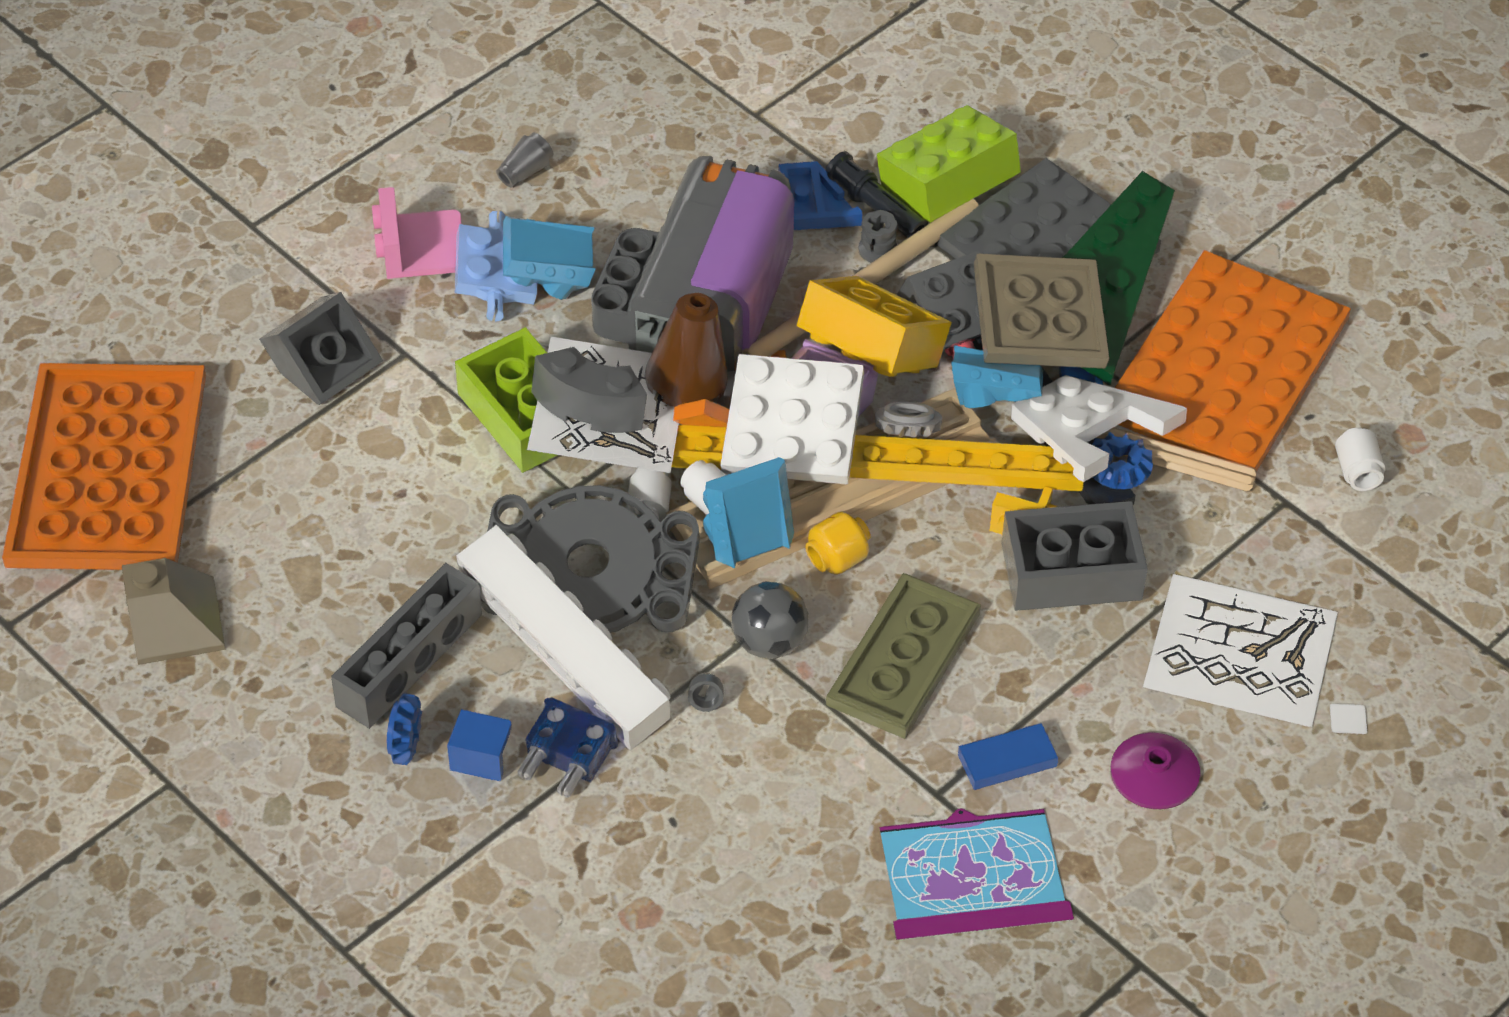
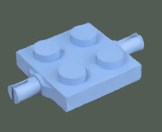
(481, 268)

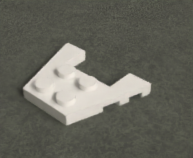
(1081, 410)

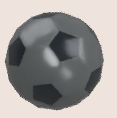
(769, 620)

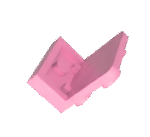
(414, 241)

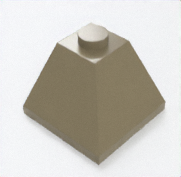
(171, 610)

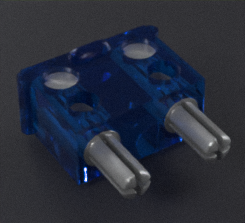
(569, 742)

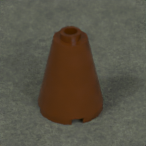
(689, 354)

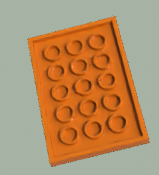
(1235, 356)
(105, 466)

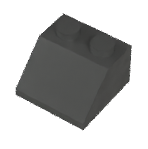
(322, 348)

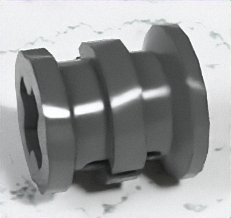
(875, 234)

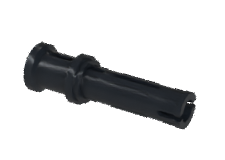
(864, 187)

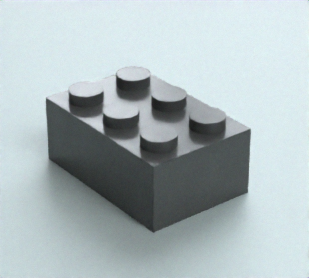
(1073, 555)

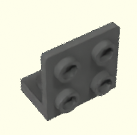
(949, 293)

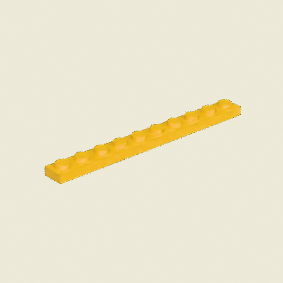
(916, 460)

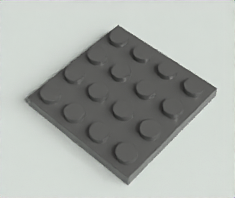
(1031, 216)

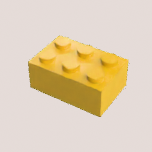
(873, 325)

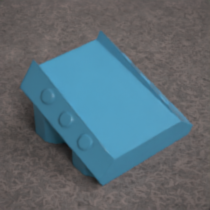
(548, 255)
(985, 383)
(749, 512)

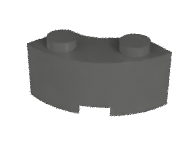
(589, 391)

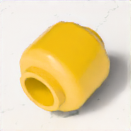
(838, 543)

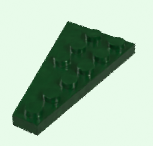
(1123, 248)

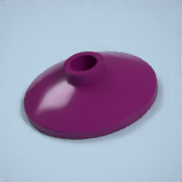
(1150, 783)

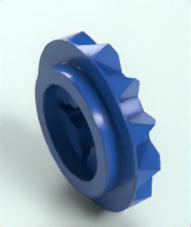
(1122, 474)
(404, 729)

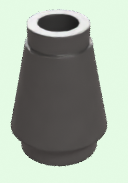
(525, 159)

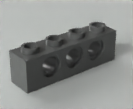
(407, 645)

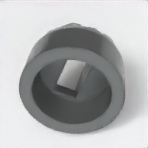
(713, 696)

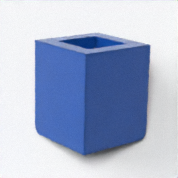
(478, 745)

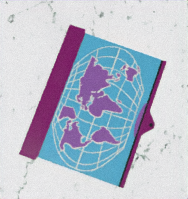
(973, 874)

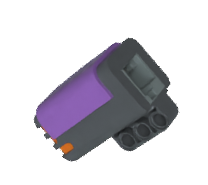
(721, 239)

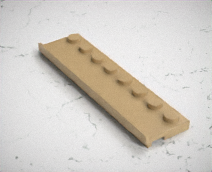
(860, 498)

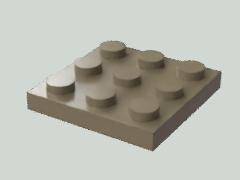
(1040, 311)

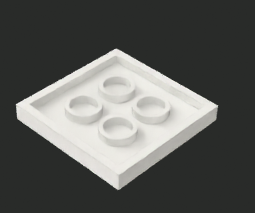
(794, 413)

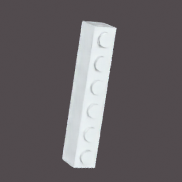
(565, 637)

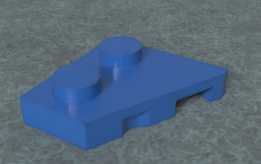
(817, 199)

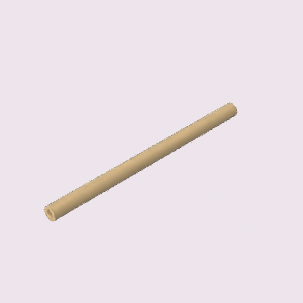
(873, 273)

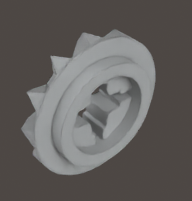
(908, 419)

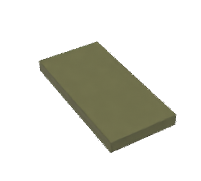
(903, 655)

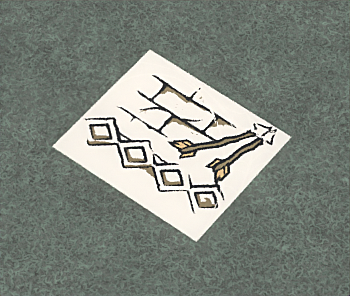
(644, 449)
(1241, 650)

